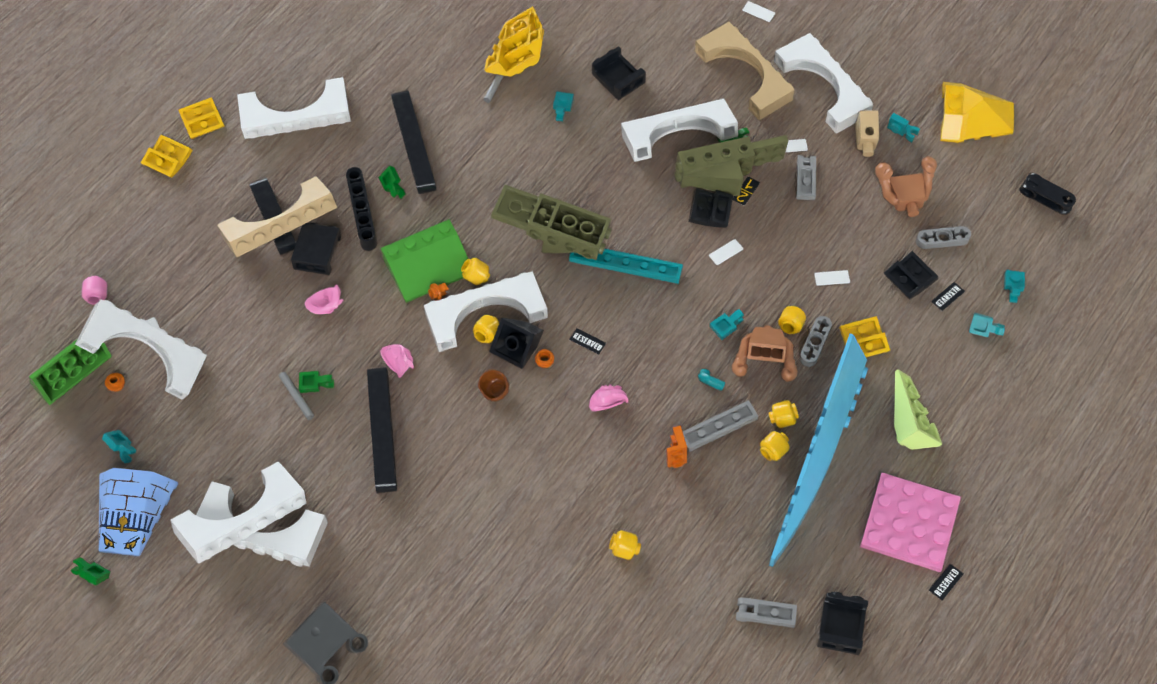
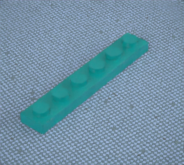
(633, 265)

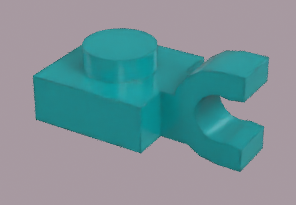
(562, 103)
(901, 126)
(1015, 283)
(984, 324)
(725, 325)
(118, 441)

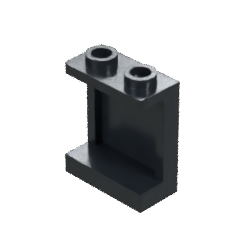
(617, 74)
(315, 248)
(842, 623)

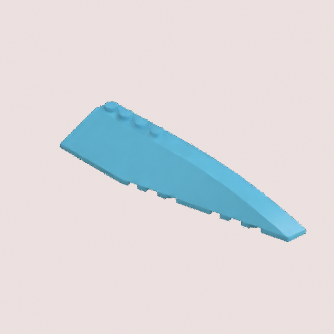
(825, 441)

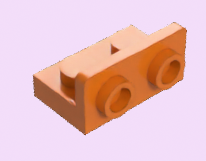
(677, 452)

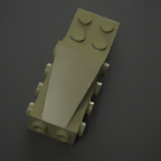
(714, 170)
(555, 222)

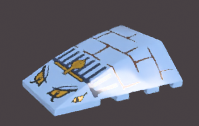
(130, 508)

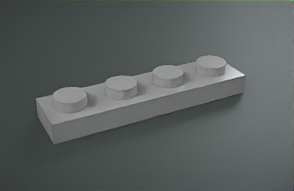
(719, 425)

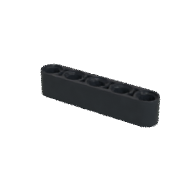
(357, 185)
(270, 208)

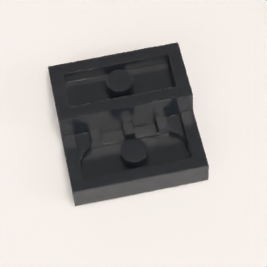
(710, 208)
(911, 275)

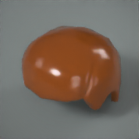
(493, 385)

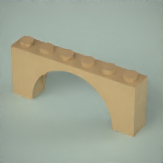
(730, 43)
(246, 236)

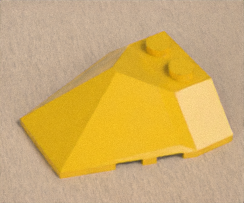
(518, 45)
(974, 114)

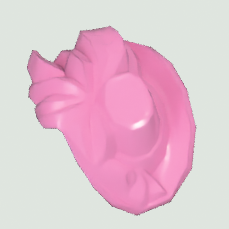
(324, 301)
(397, 358)
(607, 397)

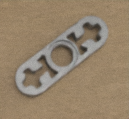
(949, 232)
(815, 334)

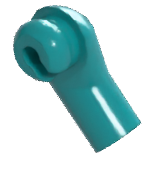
(705, 378)

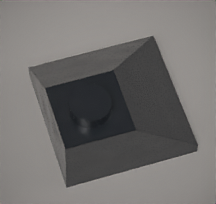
(515, 341)

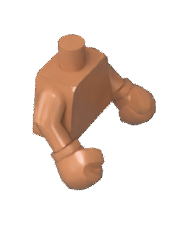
(907, 191)
(766, 345)

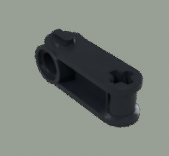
(1047, 193)

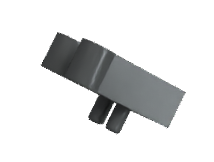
(321, 638)

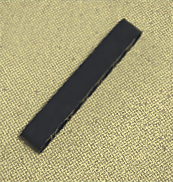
(413, 142)
(381, 430)

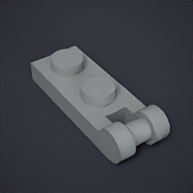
(806, 178)
(766, 612)

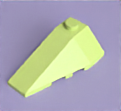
(910, 416)

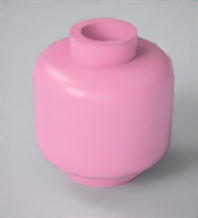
(94, 289)

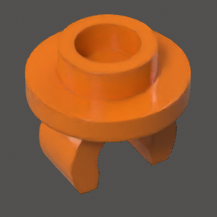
(437, 291)

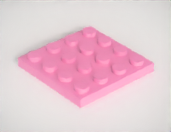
(910, 522)

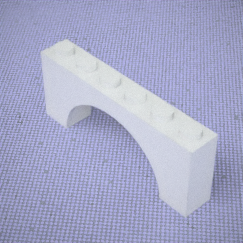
(810, 56)
(327, 110)
(710, 117)
(517, 292)
(179, 359)
(208, 537)
(294, 543)

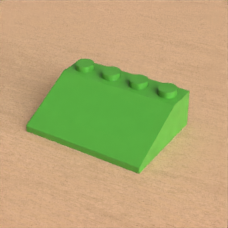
(425, 259)
(66, 371)

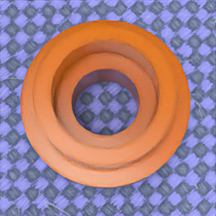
(544, 353)
(118, 385)

